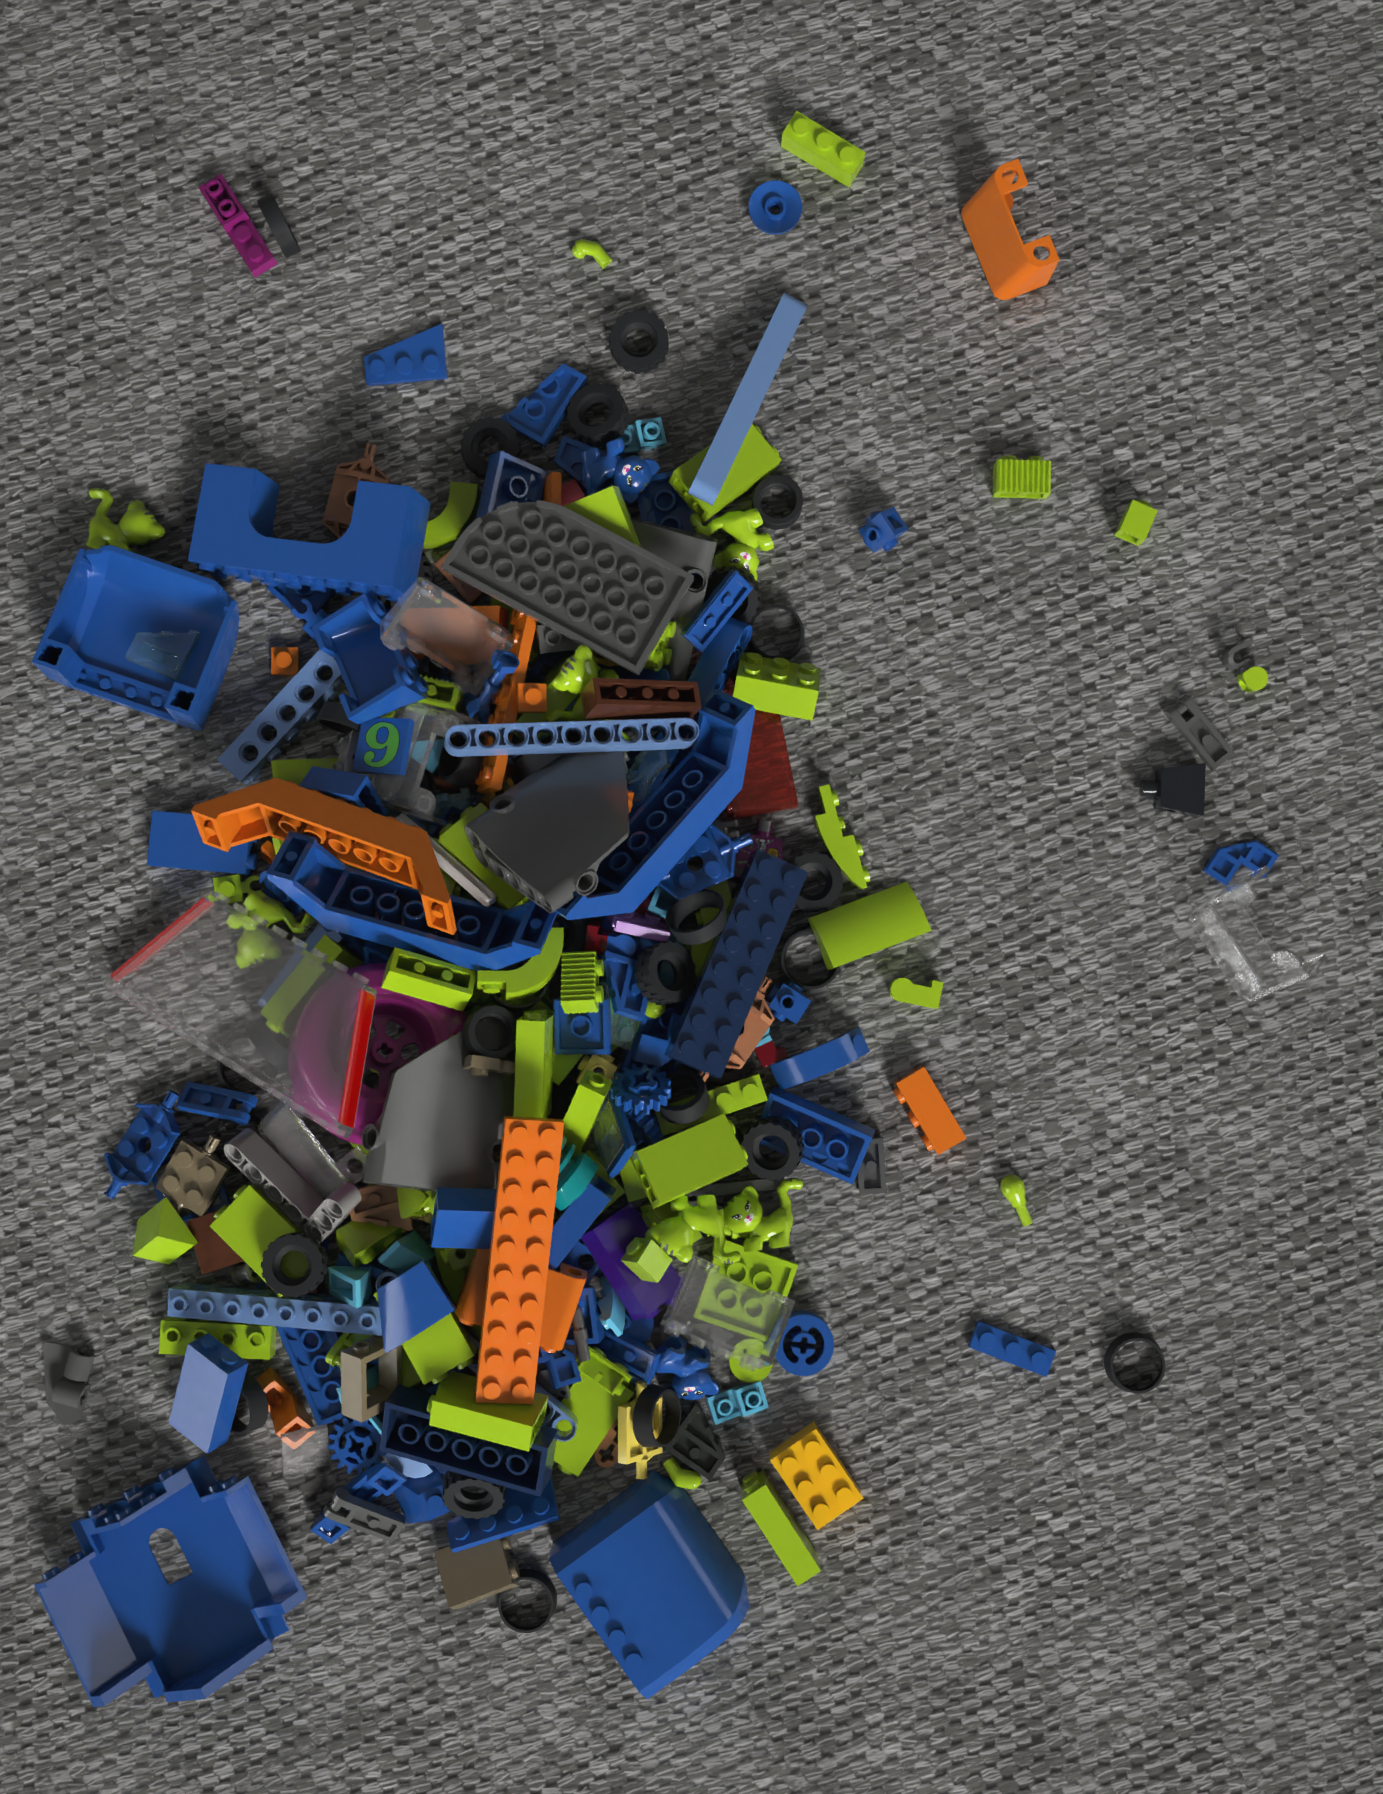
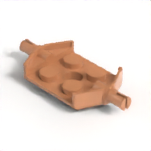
(345, 482)
(754, 1028)

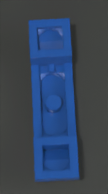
(366, 1486)

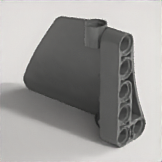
(442, 1120)

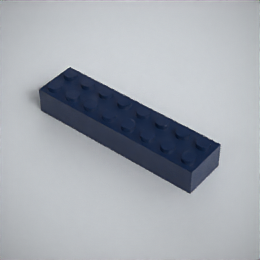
(736, 964)

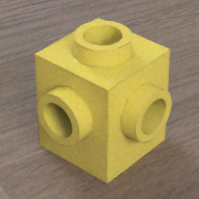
(594, 1061)

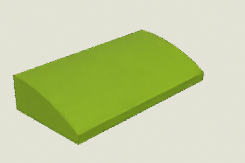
(869, 925)

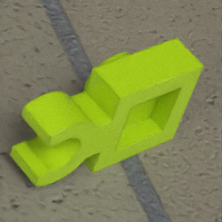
(234, 887)

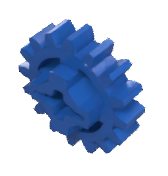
(640, 1089)
(644, 1128)
(361, 1454)

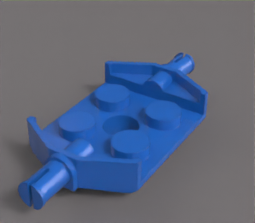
(718, 863)
(129, 1160)

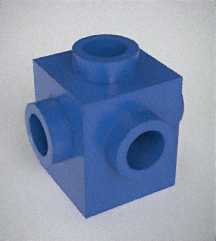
(883, 530)
(796, 1007)

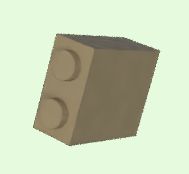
(476, 1572)

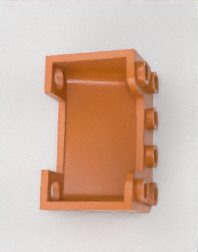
(1003, 256)
(560, 1302)

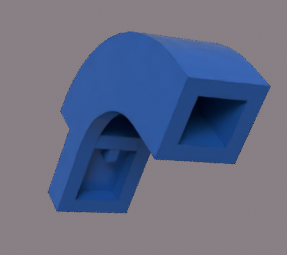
(820, 1059)

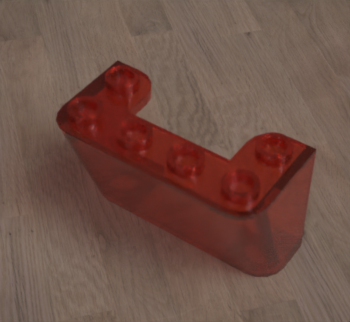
(768, 773)

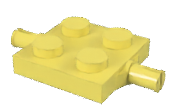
(628, 1448)

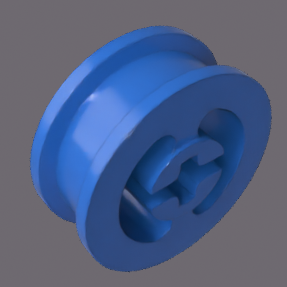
(799, 1364)

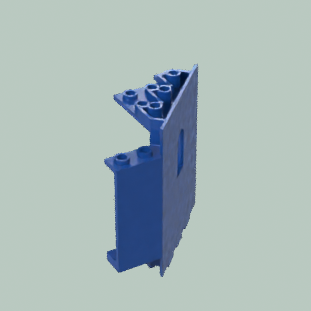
(183, 1636)

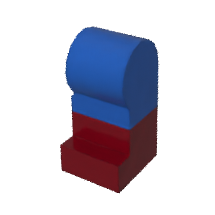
(603, 940)

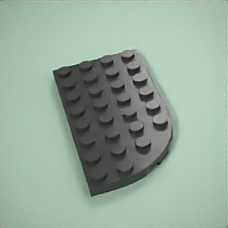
(572, 578)

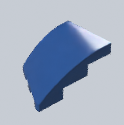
(411, 1305)

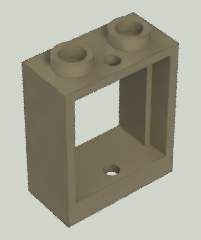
(355, 1398)

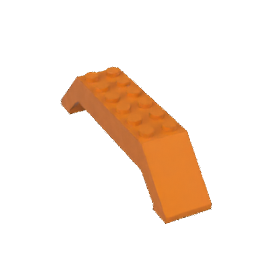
(346, 831)

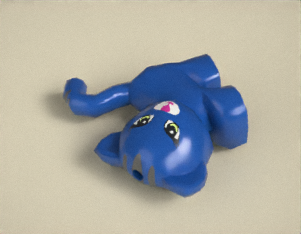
(628, 473)
(690, 1377)

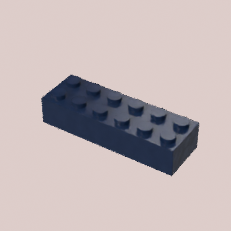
(410, 1436)

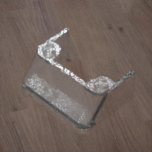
(404, 793)
(1241, 948)

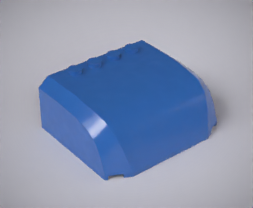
(112, 599)
(652, 1581)

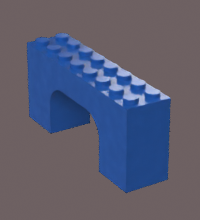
(373, 557)

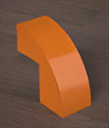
(285, 1407)

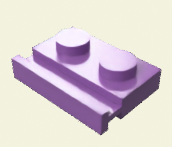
(645, 926)

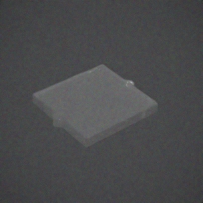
(304, 1449)

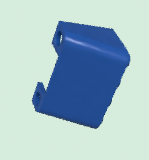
(374, 674)

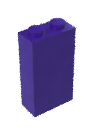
(608, 1244)

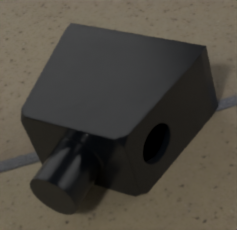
(1177, 789)

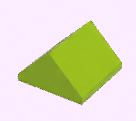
(162, 1234)

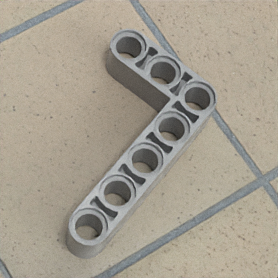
(288, 1189)

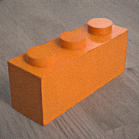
(928, 1110)

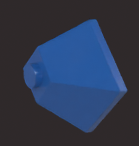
(422, 1497)

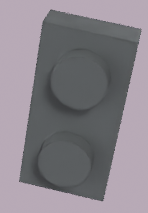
(872, 1170)

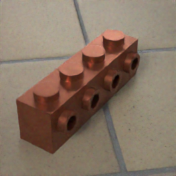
(639, 699)

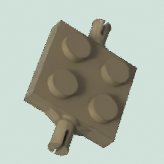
(194, 1176)

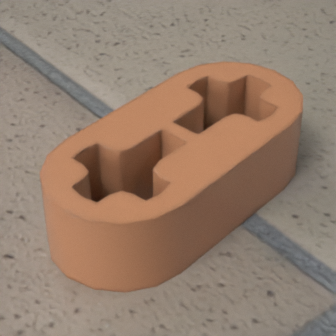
(608, 1439)

